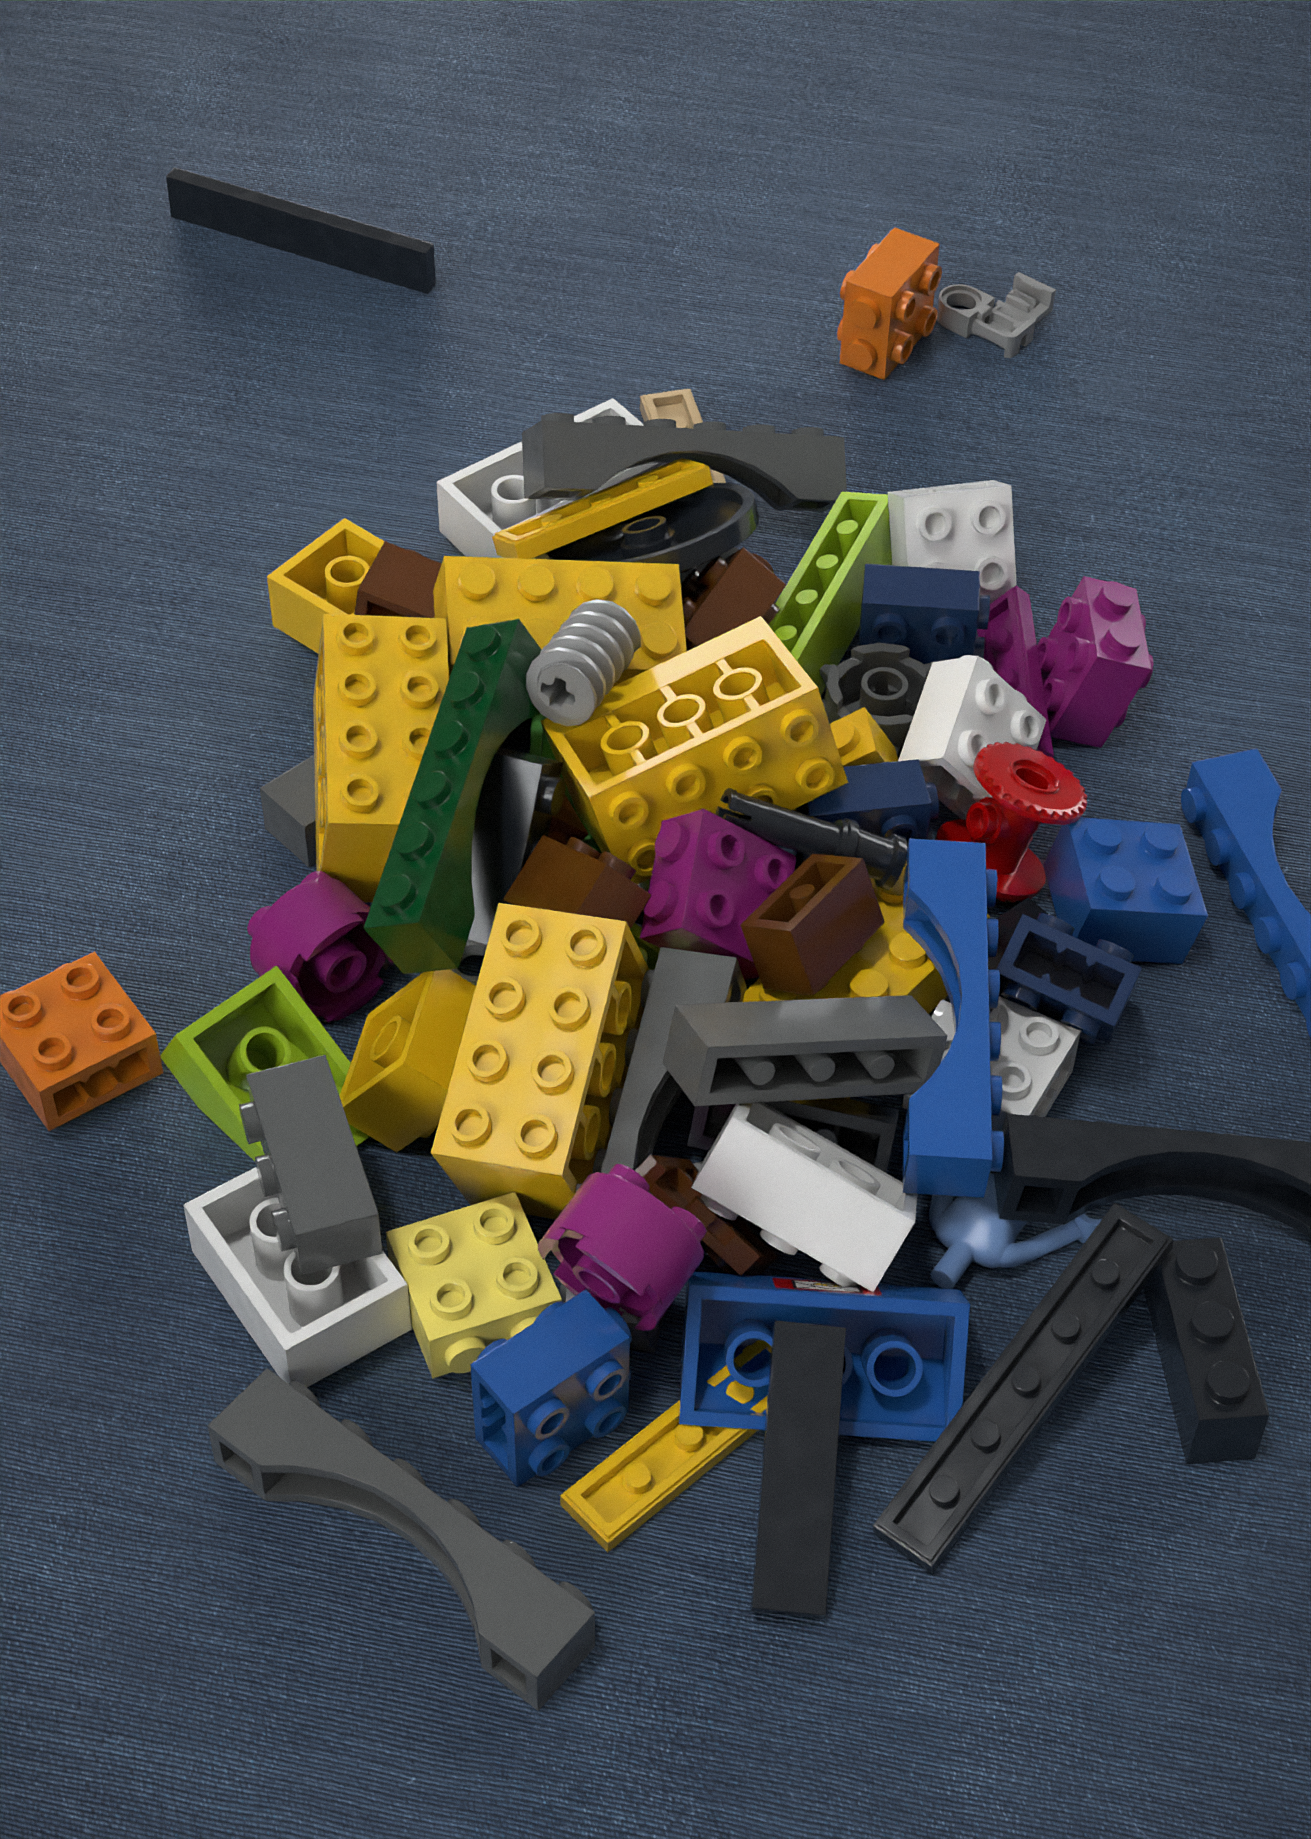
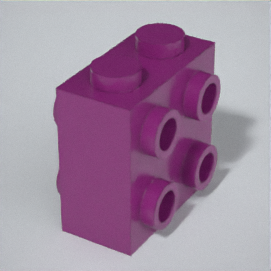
(1094, 661)
(708, 883)

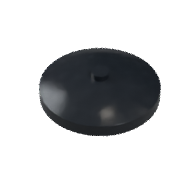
(676, 533)

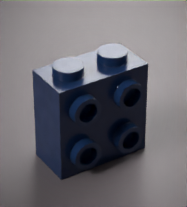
(924, 610)
(882, 800)
(1068, 977)

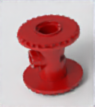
(1024, 793)

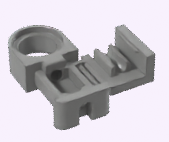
(1007, 323)

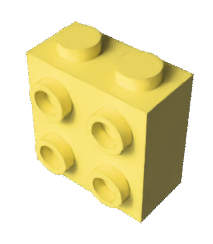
(471, 1280)

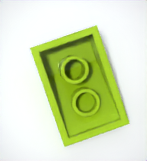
(244, 1035)

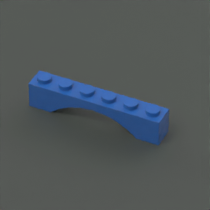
(1234, 810)
(949, 1117)

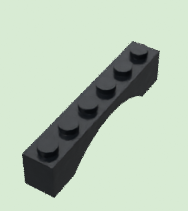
(1071, 1166)

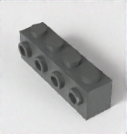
(802, 1049)

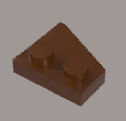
(728, 1242)

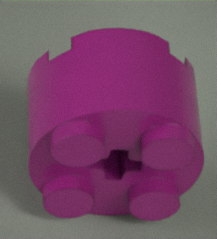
(319, 946)
(624, 1245)

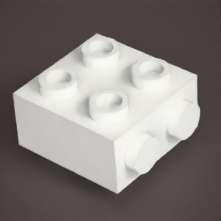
(958, 530)
(957, 716)
(1033, 1057)

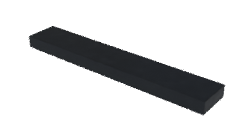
(302, 230)
(1022, 1388)

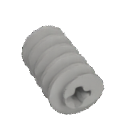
(582, 662)

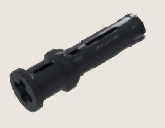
(811, 835)

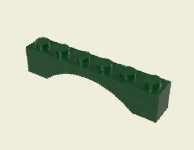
(426, 888)

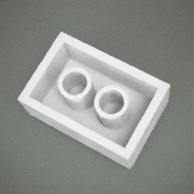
(806, 1194)
(298, 1321)

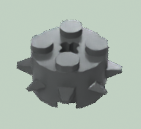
(882, 682)

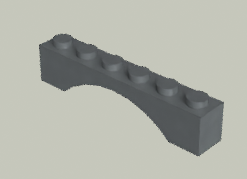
(785, 470)
(649, 1088)
(295, 1451)

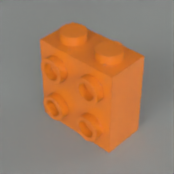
(889, 303)
(75, 1041)

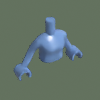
(977, 1235)

